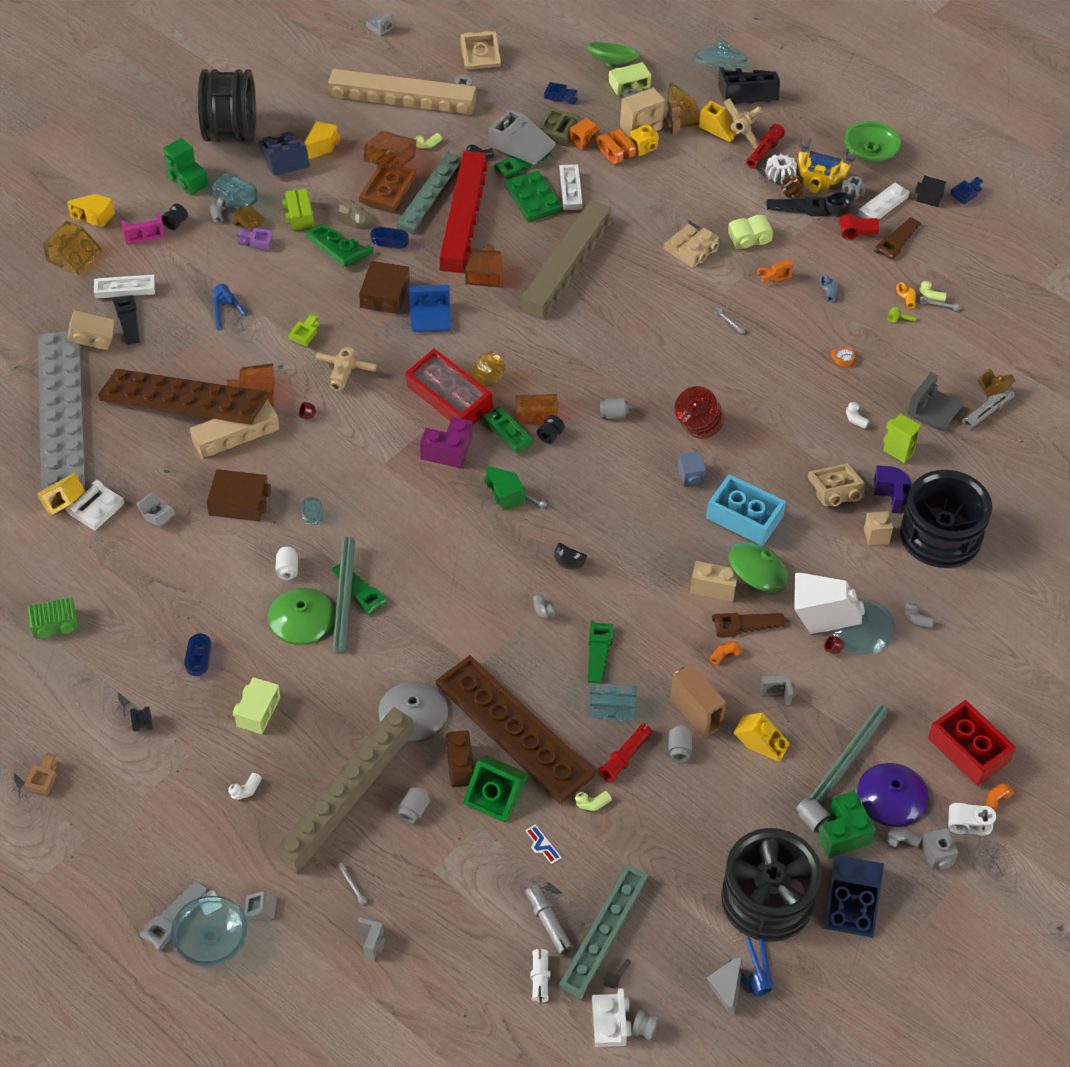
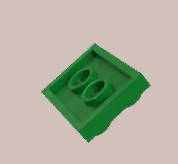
(533, 196)

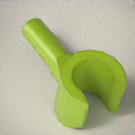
(895, 313)

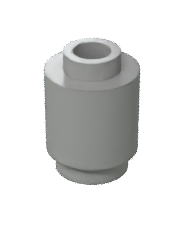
(614, 408)
(680, 744)
(413, 805)
(813, 813)

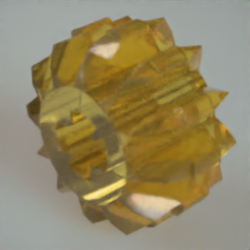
(488, 369)

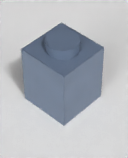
(691, 469)

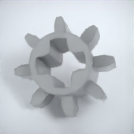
(854, 187)

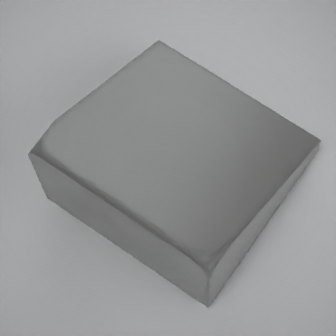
(260, 906)

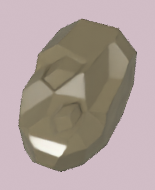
(353, 215)

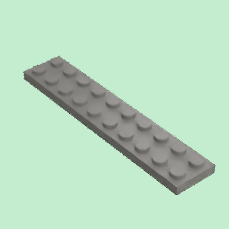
(60, 409)

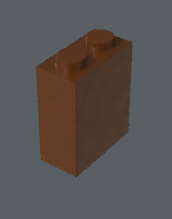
(384, 287)
(238, 495)

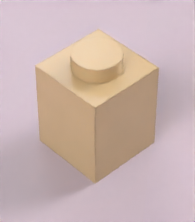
(878, 528)

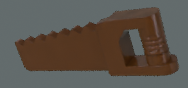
(897, 239)
(746, 623)

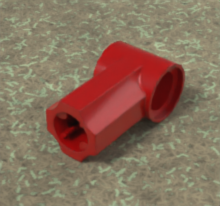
(853, 227)

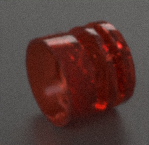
(706, 420)

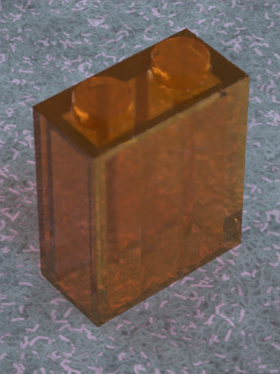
(389, 150)

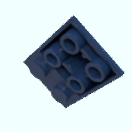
(284, 153)
(853, 895)

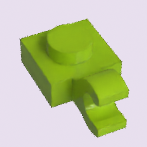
(304, 332)

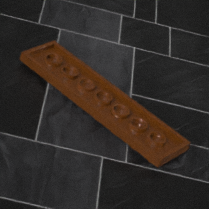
(183, 396)
(515, 729)

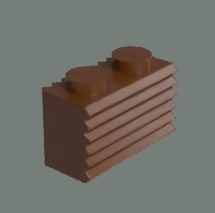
(459, 758)

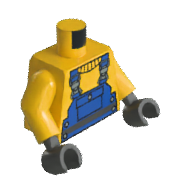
(822, 170)

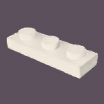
(570, 187)
(884, 202)
(124, 286)

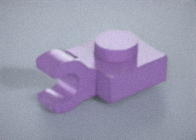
(258, 238)

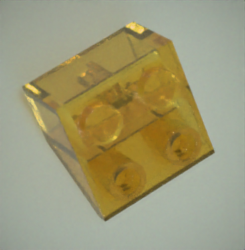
(71, 248)

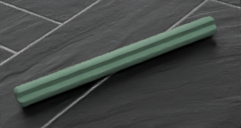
(344, 595)
(849, 754)

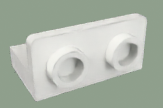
(610, 1019)

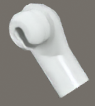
(854, 417)
(240, 792)

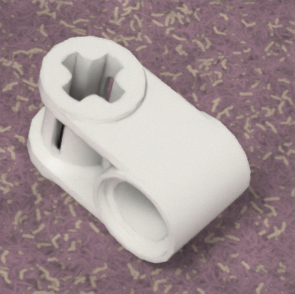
(970, 819)

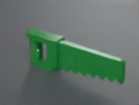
(516, 166)
(363, 593)
(598, 650)

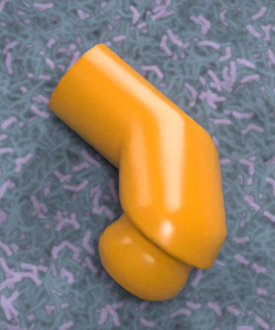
(908, 294)

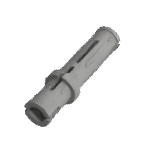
(993, 404)
(544, 911)

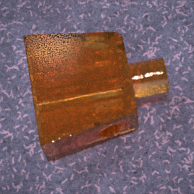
(485, 268)
(257, 378)

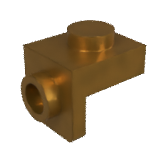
(248, 218)

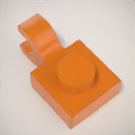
(779, 271)

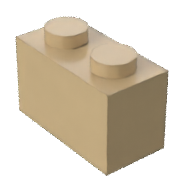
(90, 330)
(714, 581)

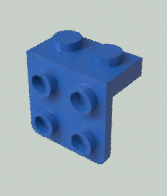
(430, 308)

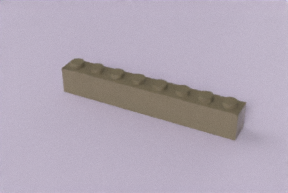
(566, 260)
(344, 790)

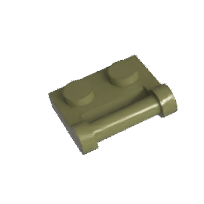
(554, 120)

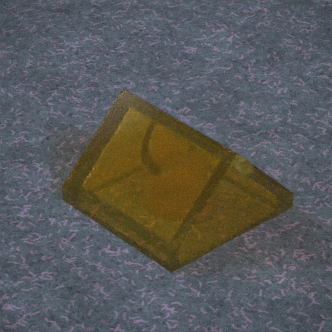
(689, 111)

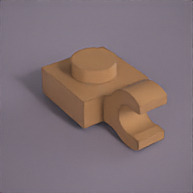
(43, 777)

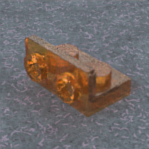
(535, 407)

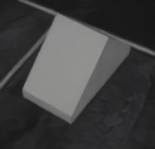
(726, 984)

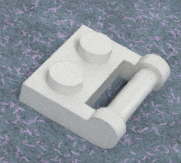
(99, 510)

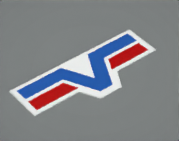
(542, 845)

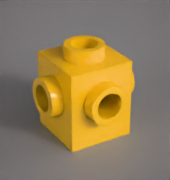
(645, 139)

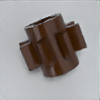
(792, 187)

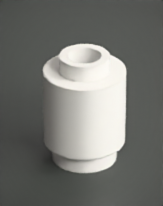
(287, 563)

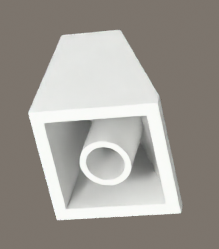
(826, 603)

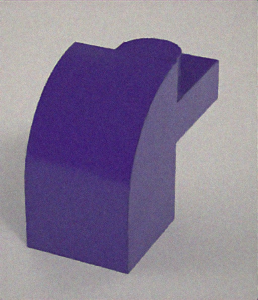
(893, 483)

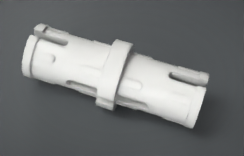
(540, 975)

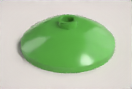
(612, 53)
(872, 141)
(759, 567)
(303, 624)

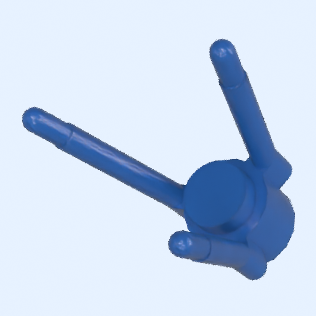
(224, 296)
(760, 981)

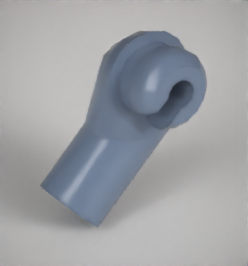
(830, 287)

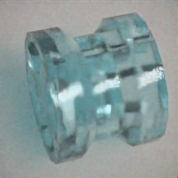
(315, 507)

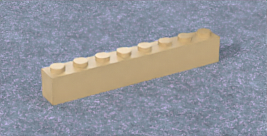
(402, 91)

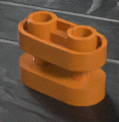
(616, 146)

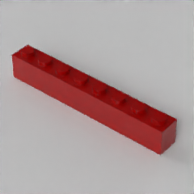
(463, 212)

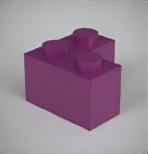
(447, 447)

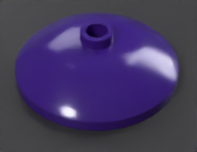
(889, 804)

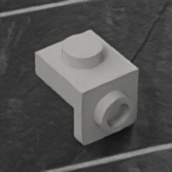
(154, 510)
(778, 685)
(375, 940)

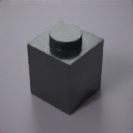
(930, 191)

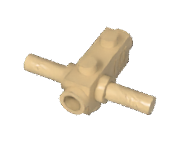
(743, 121)
(343, 363)

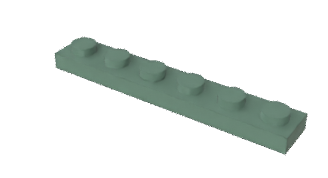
(429, 193)
(603, 932)

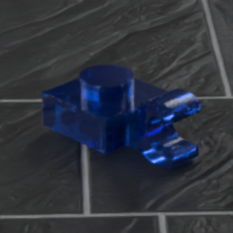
(558, 92)
(967, 191)

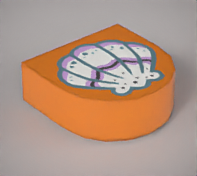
(843, 356)

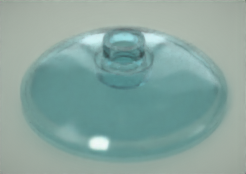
(721, 56)
(872, 634)
(204, 919)

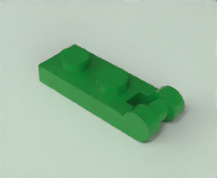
(507, 429)

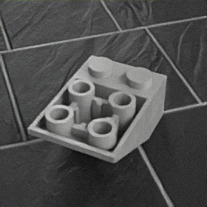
(519, 137)

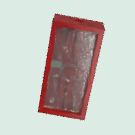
(448, 388)

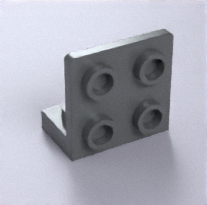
(933, 406)

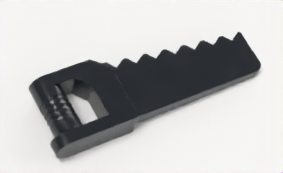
(799, 205)
(127, 318)

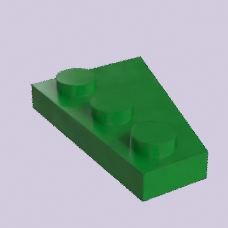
(337, 247)

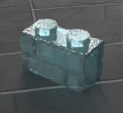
(235, 191)
(612, 701)

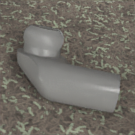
(217, 208)
(540, 607)
(915, 617)
(903, 835)

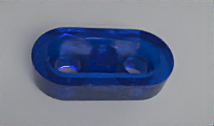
(389, 237)
(196, 656)

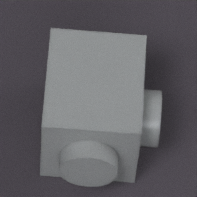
(939, 849)

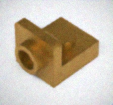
(995, 384)

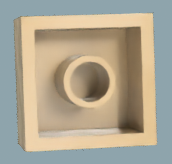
(642, 109)

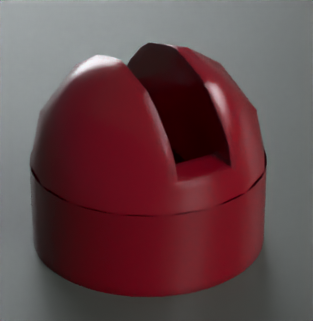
(307, 410)
(833, 644)

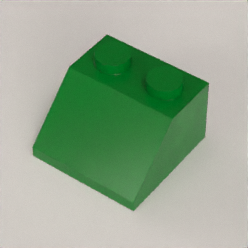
(495, 788)

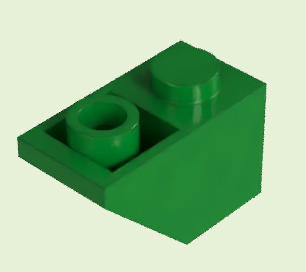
(506, 487)

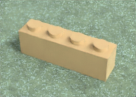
(222, 435)

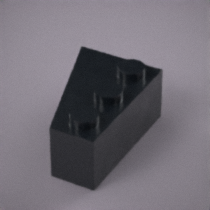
(748, 86)

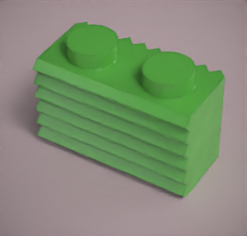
(53, 618)

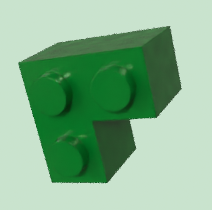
(183, 168)
(849, 828)

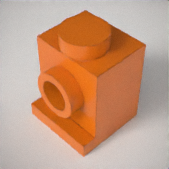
(583, 133)

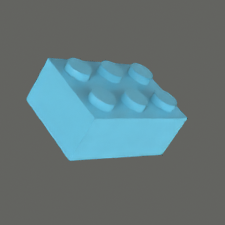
(745, 509)

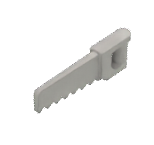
(165, 921)

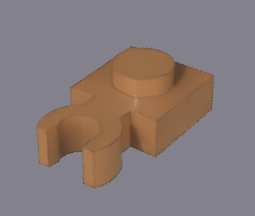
(672, 120)

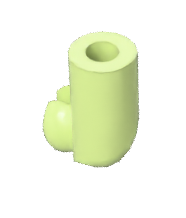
(428, 143)
(926, 290)
(592, 804)

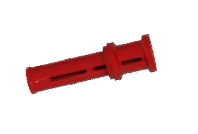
(768, 142)
(620, 759)

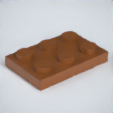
(387, 187)

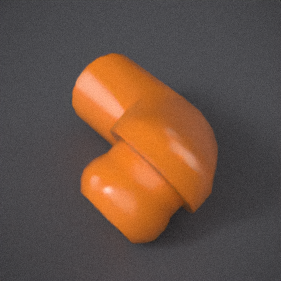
(724, 649)
(993, 796)

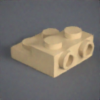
(480, 50)
(692, 245)
(837, 485)

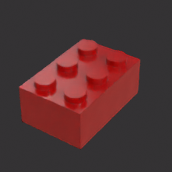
(971, 742)

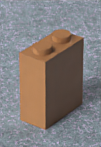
(697, 700)

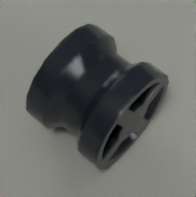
(141, 718)

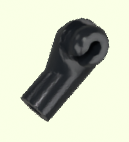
(473, 148)

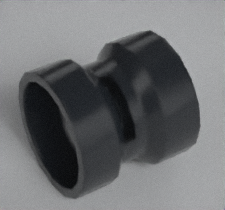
(174, 216)
(550, 429)

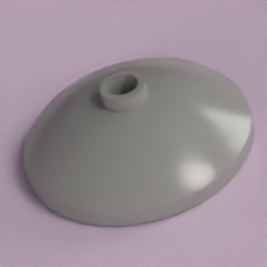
(428, 712)

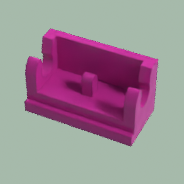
(143, 231)

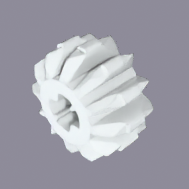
(780, 167)

